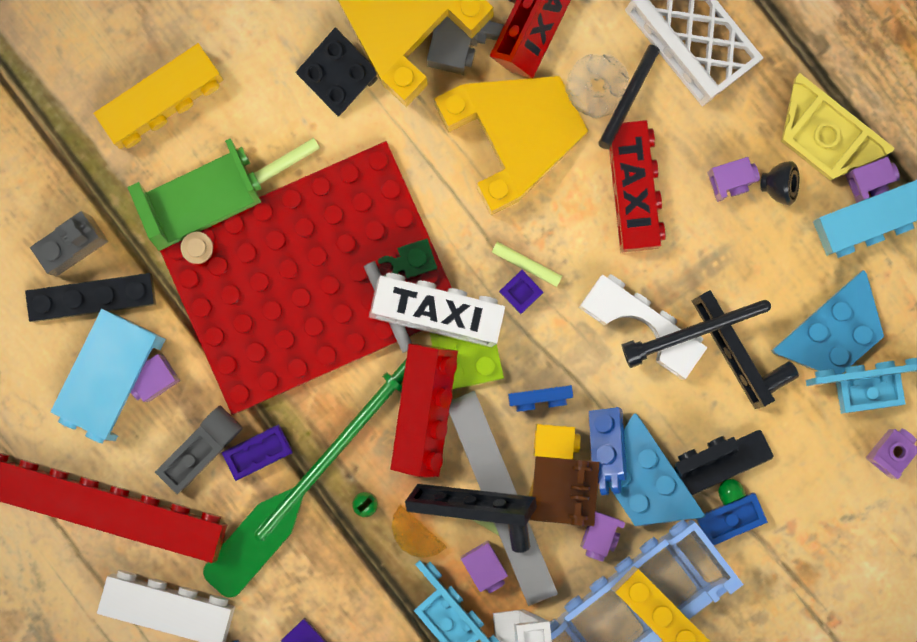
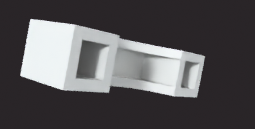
(610, 301)

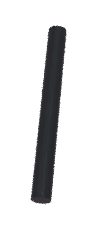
(628, 97)

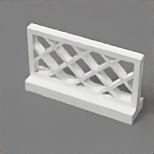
(678, 54)

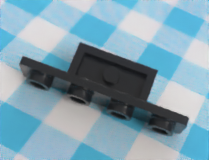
(722, 460)

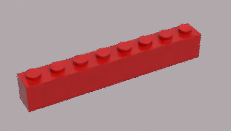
(111, 510)

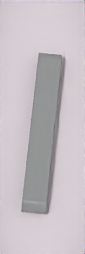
(494, 477)

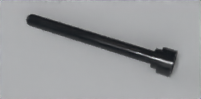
(637, 352)

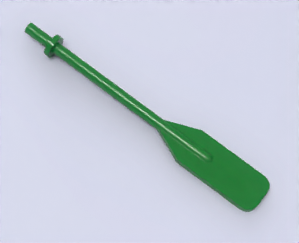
(275, 518)

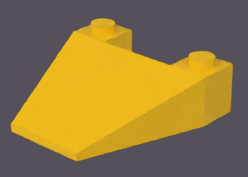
(397, 27)
(526, 124)

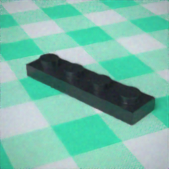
(90, 297)

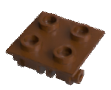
(565, 491)

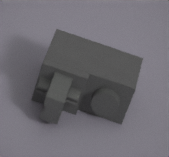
(451, 45)
(69, 244)

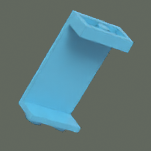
(104, 375)

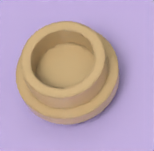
(197, 247)

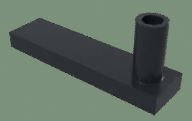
(757, 388)
(479, 506)

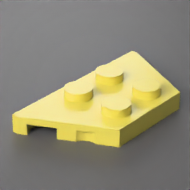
(828, 133)

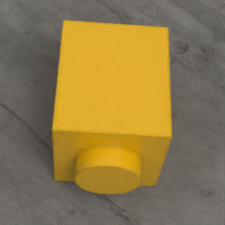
(556, 441)

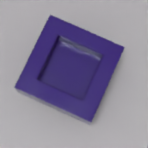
(521, 292)

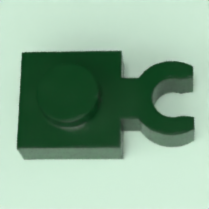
(413, 259)

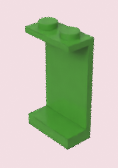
(197, 198)

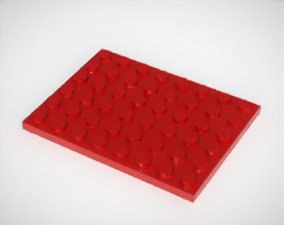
(290, 279)

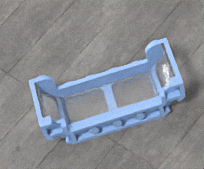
(678, 564)

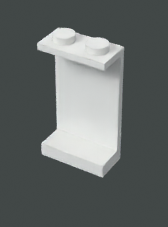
(521, 627)

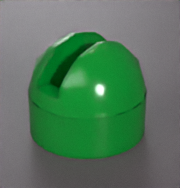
(731, 491)
(360, 499)

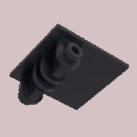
(337, 72)

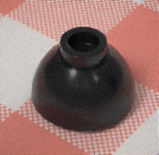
(782, 183)

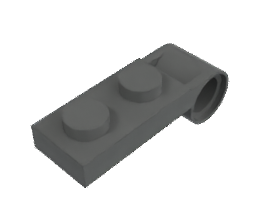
(199, 449)

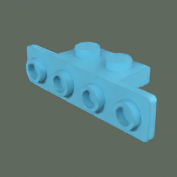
(867, 389)
(444, 614)

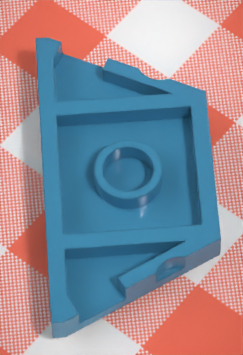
(837, 330)
(652, 485)

